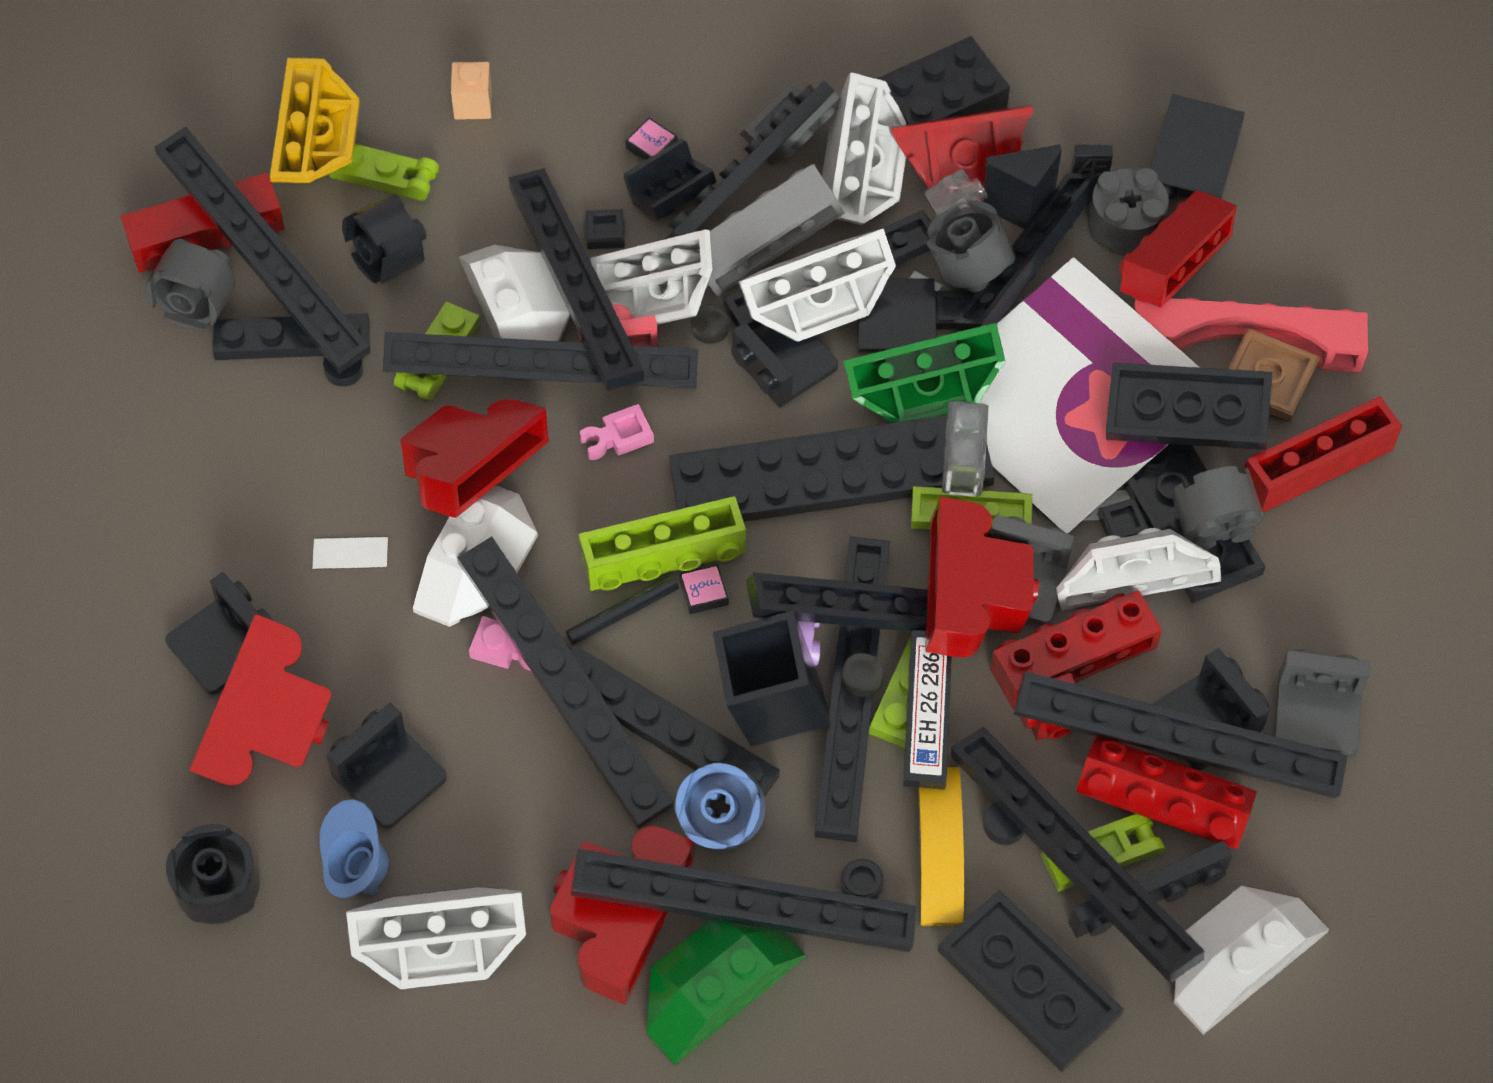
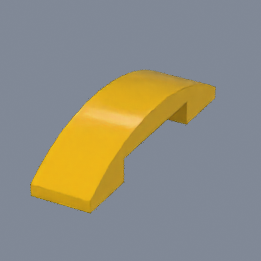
(941, 853)

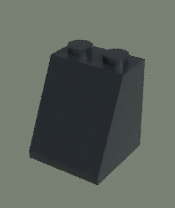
(1196, 147)
(770, 679)

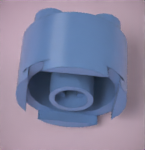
(699, 819)

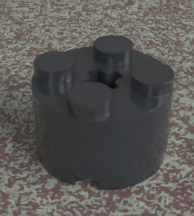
(384, 239)
(209, 896)

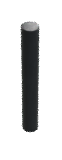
(622, 610)

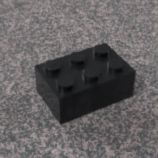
(948, 84)

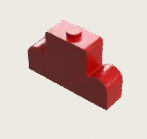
(467, 453)
(973, 580)
(262, 708)
(616, 934)

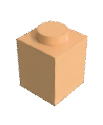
(471, 90)

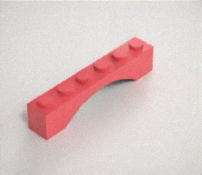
(1334, 335)

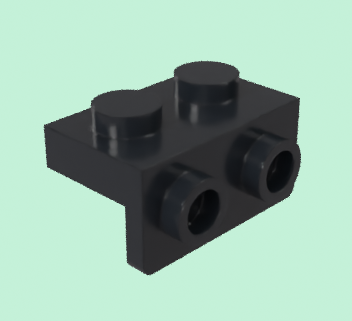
(667, 180)

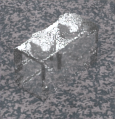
(965, 448)

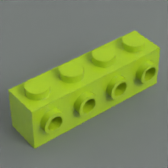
(662, 544)

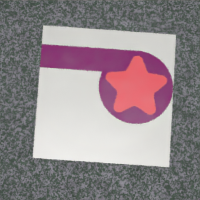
(1056, 389)

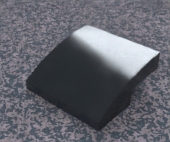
(900, 316)

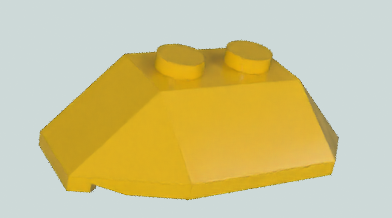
(313, 123)

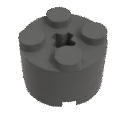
(1126, 208)
(970, 246)
(191, 284)
(1218, 507)

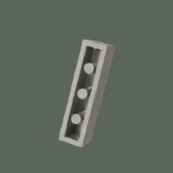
(770, 227)

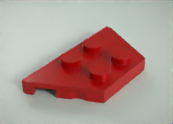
(961, 142)

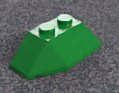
(927, 375)
(713, 980)

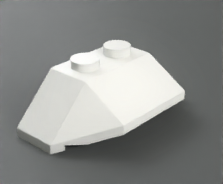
(861, 156)
(658, 277)
(821, 286)
(516, 293)
(1143, 562)
(444, 588)
(437, 935)
(1245, 946)

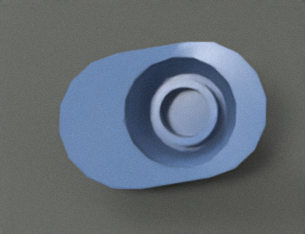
(352, 851)

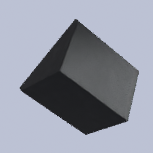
(1021, 182)

